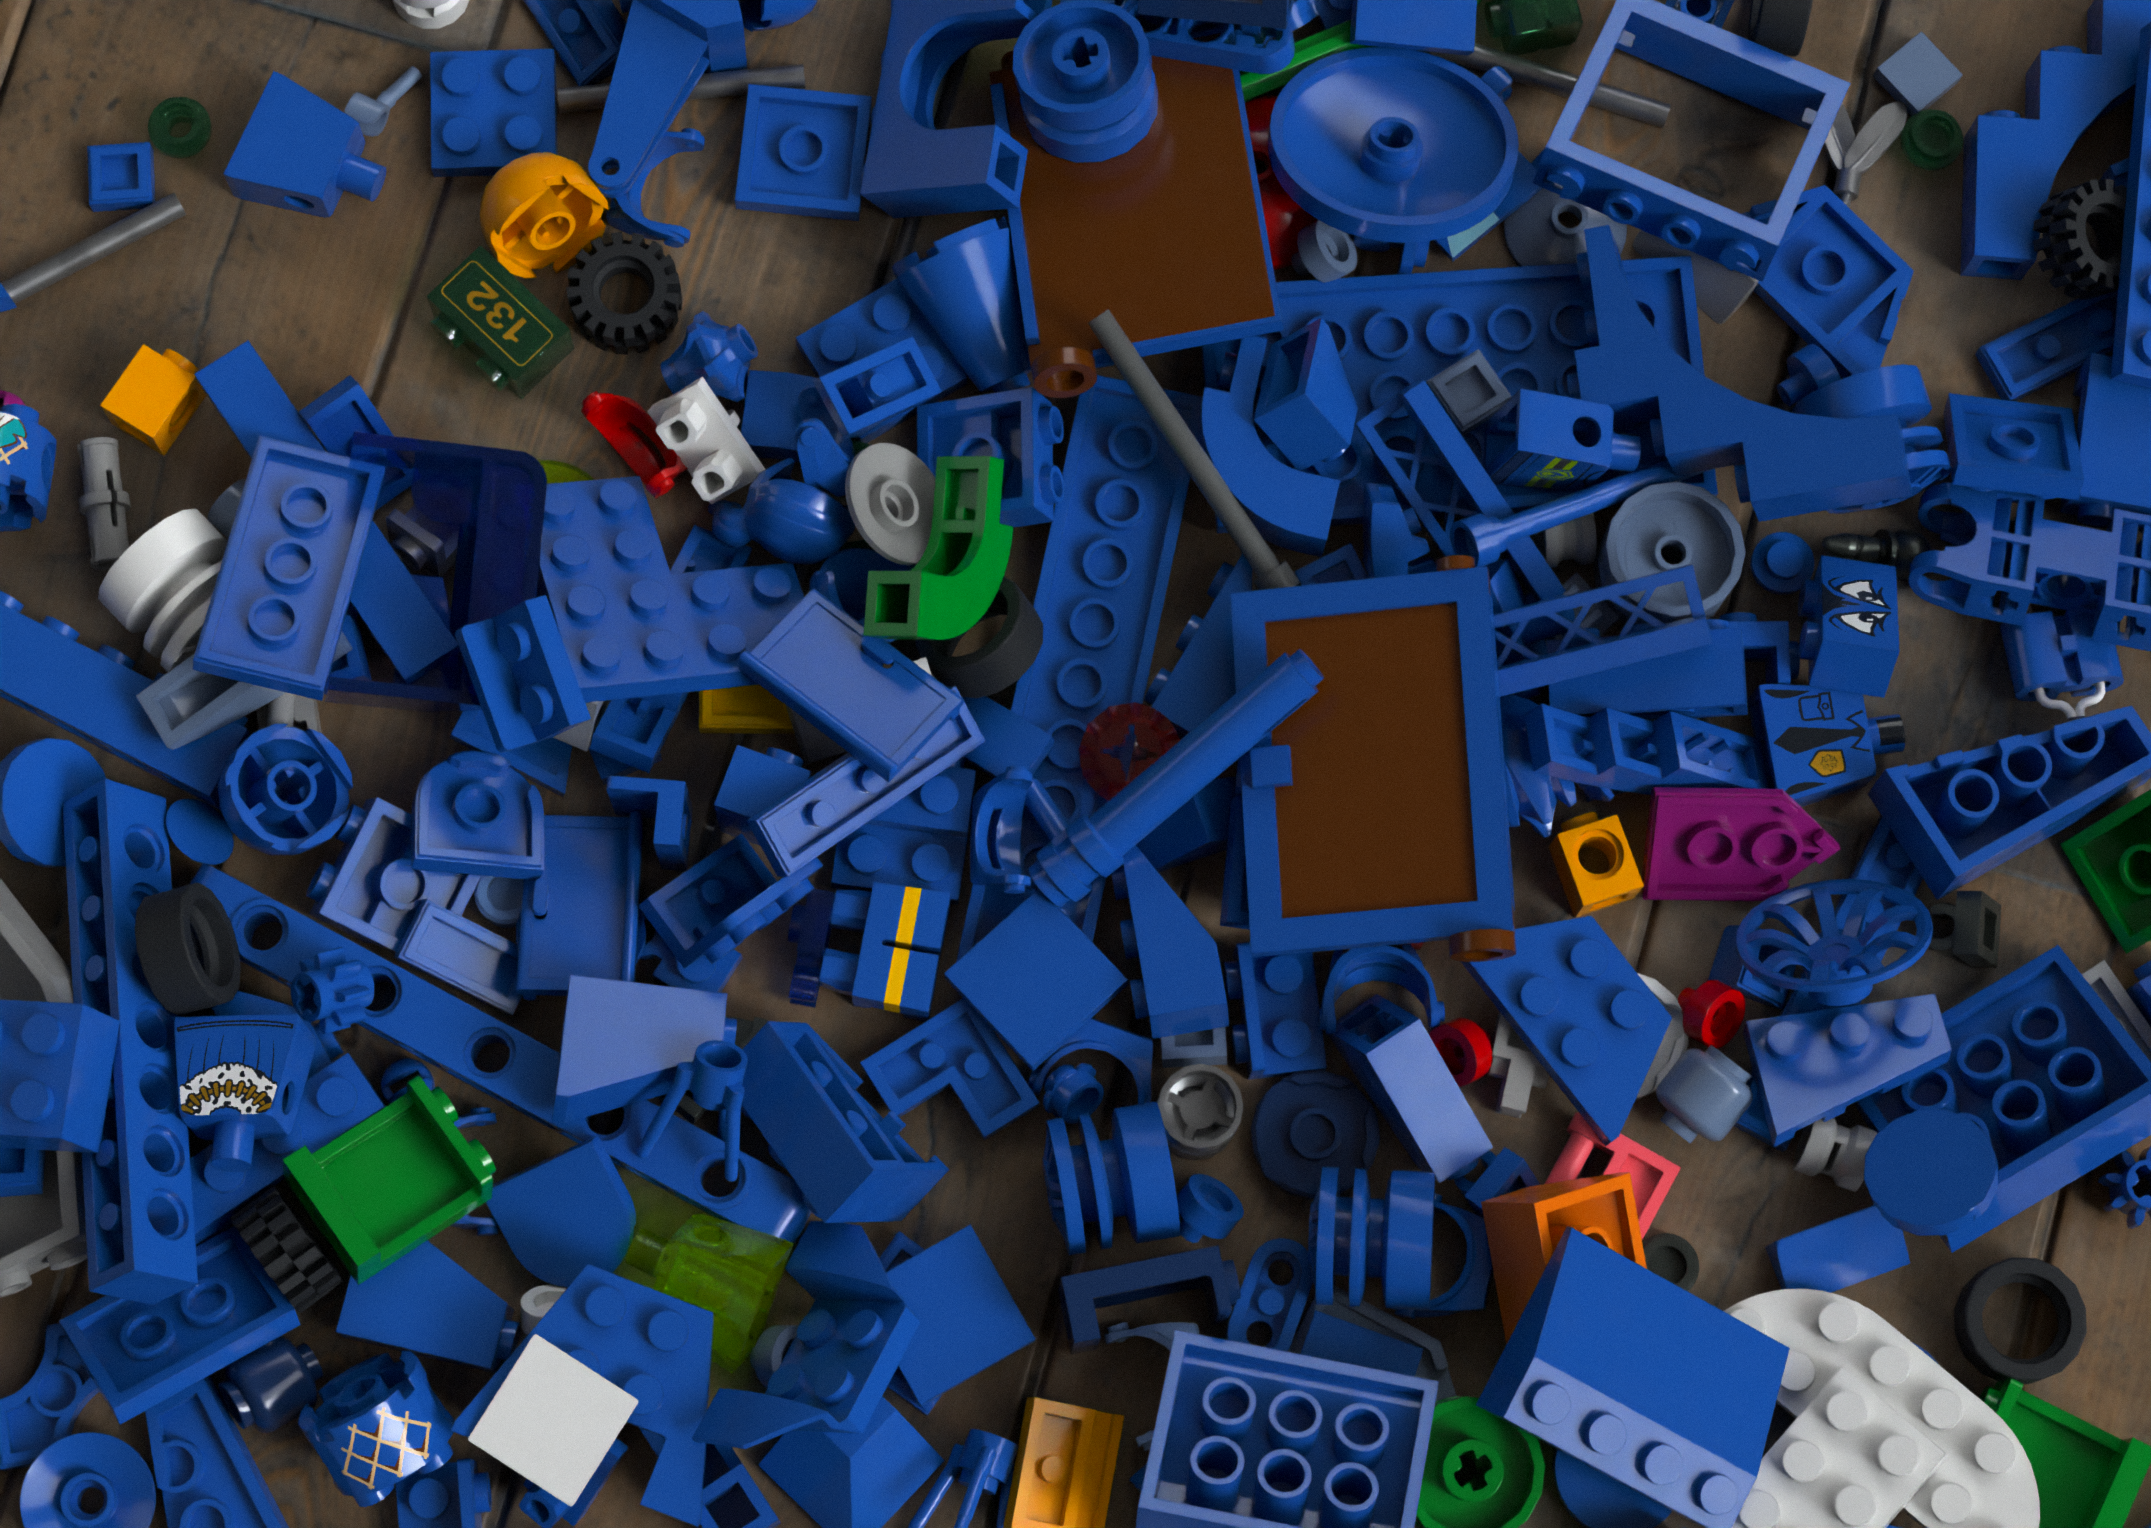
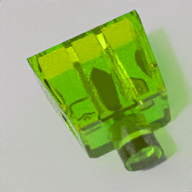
(720, 1270)

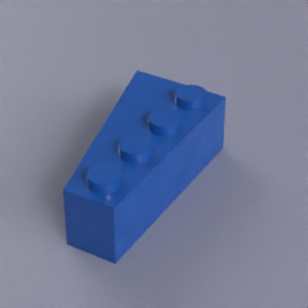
(2003, 798)

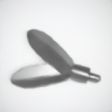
(1856, 155)

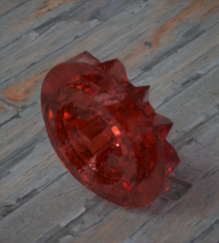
(1110, 731)

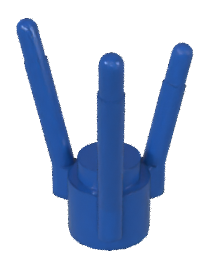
(716, 1085)
(984, 1465)

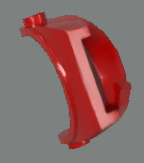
(614, 418)

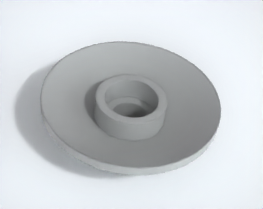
(891, 501)

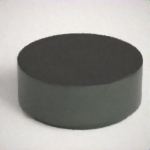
(1672, 1259)

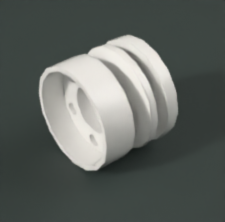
(167, 584)

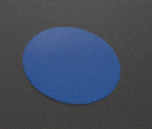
(199, 831)

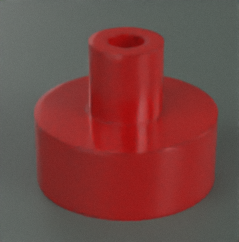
(1712, 1012)
(1464, 1049)

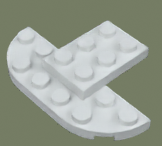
(1877, 1429)

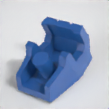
(1390, 536)

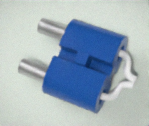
(2057, 657)

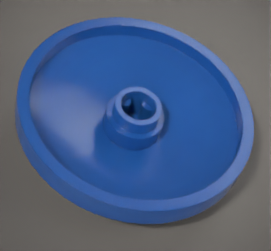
(1392, 144)

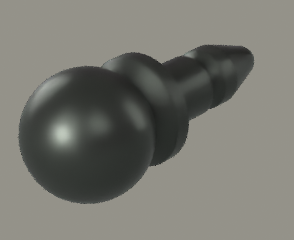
(1882, 548)

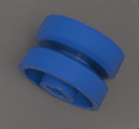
(1085, 80)

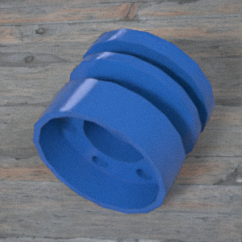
(1881, 393)
(1112, 1178)
(1374, 1238)

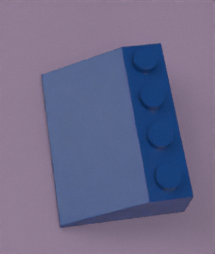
(2041, 1076)
(1640, 1382)
(1283, 1441)

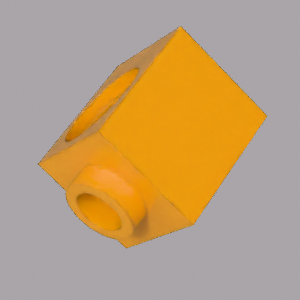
(154, 398)
(1587, 890)

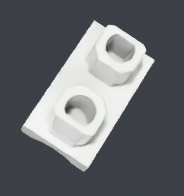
(706, 440)

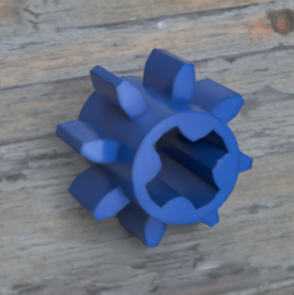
(332, 990)
(2121, 1185)

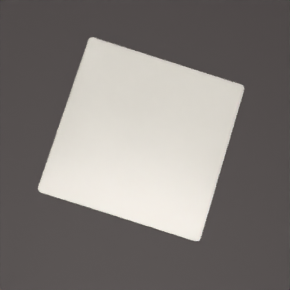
(553, 1420)

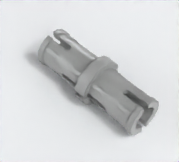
(103, 500)

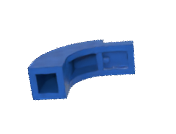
(1282, 502)

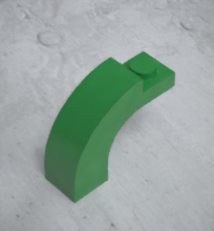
(960, 564)

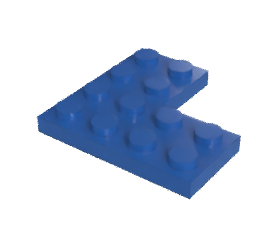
(630, 619)

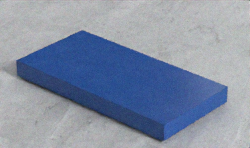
(289, 568)

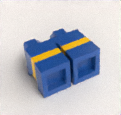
(898, 948)

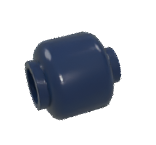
(271, 1385)

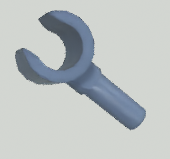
(373, 113)

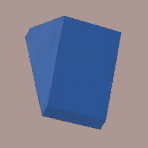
(1194, 829)

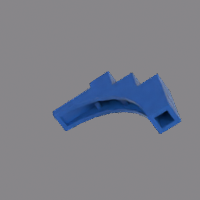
(2016, 159)
(1789, 458)

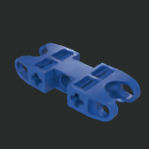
(2035, 563)

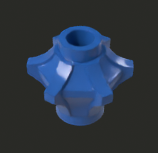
(716, 354)

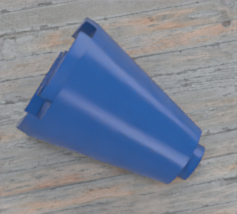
(973, 302)

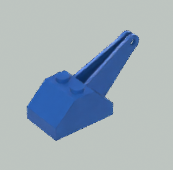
(656, 69)

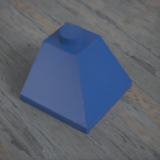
(853, 1476)

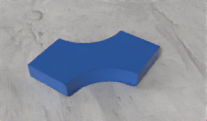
(46, 1405)

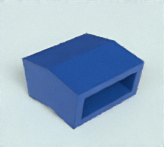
(773, 413)

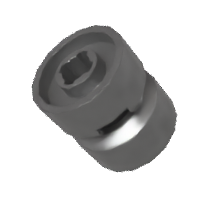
(1200, 1111)

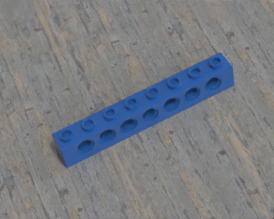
(141, 1178)

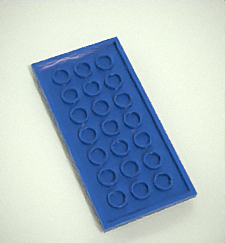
(1423, 323)

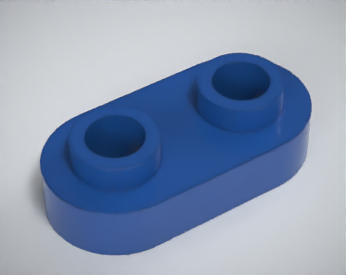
(1272, 1304)

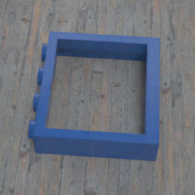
(1718, 62)

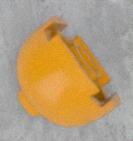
(541, 213)

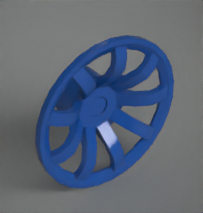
(1836, 961)

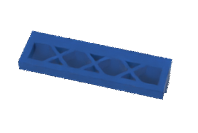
(1466, 477)
(1600, 653)

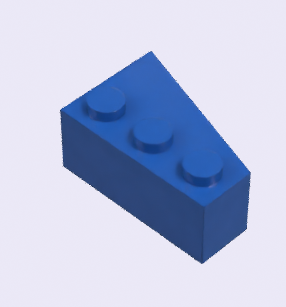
(827, 1133)

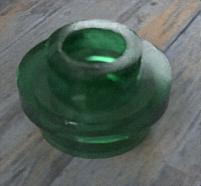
(175, 111)

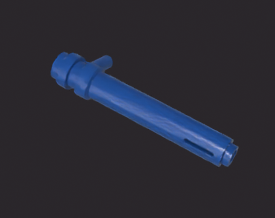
(1098, 842)

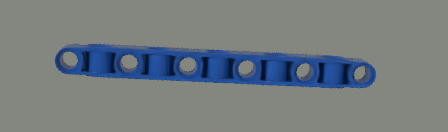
(454, 1032)

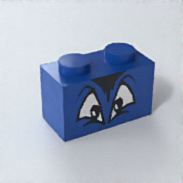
(1850, 626)

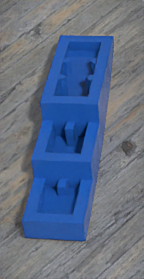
(638, 727)
(1641, 754)

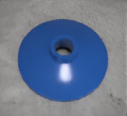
(81, 1462)

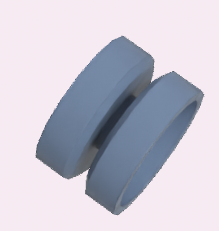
(1676, 524)

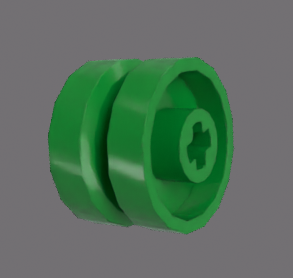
(1504, 1476)

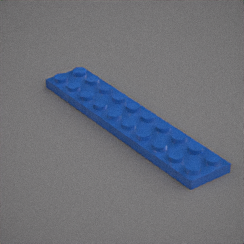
(1098, 612)

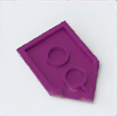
(1727, 844)

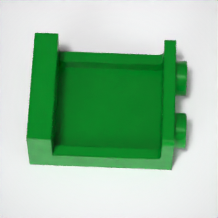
(391, 1180)
(2079, 1469)

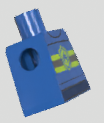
(1555, 442)

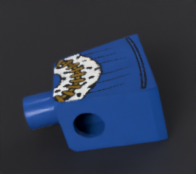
(241, 1080)

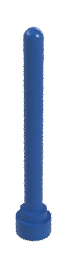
(1488, 536)

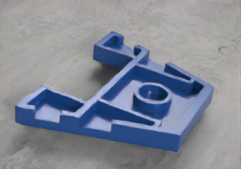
(649, 1349)

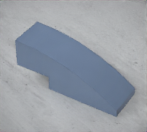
(195, 703)

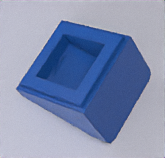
(1732, 972)

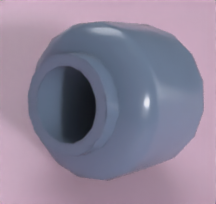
(1704, 1094)

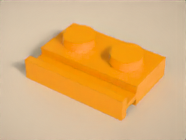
(1063, 1466)

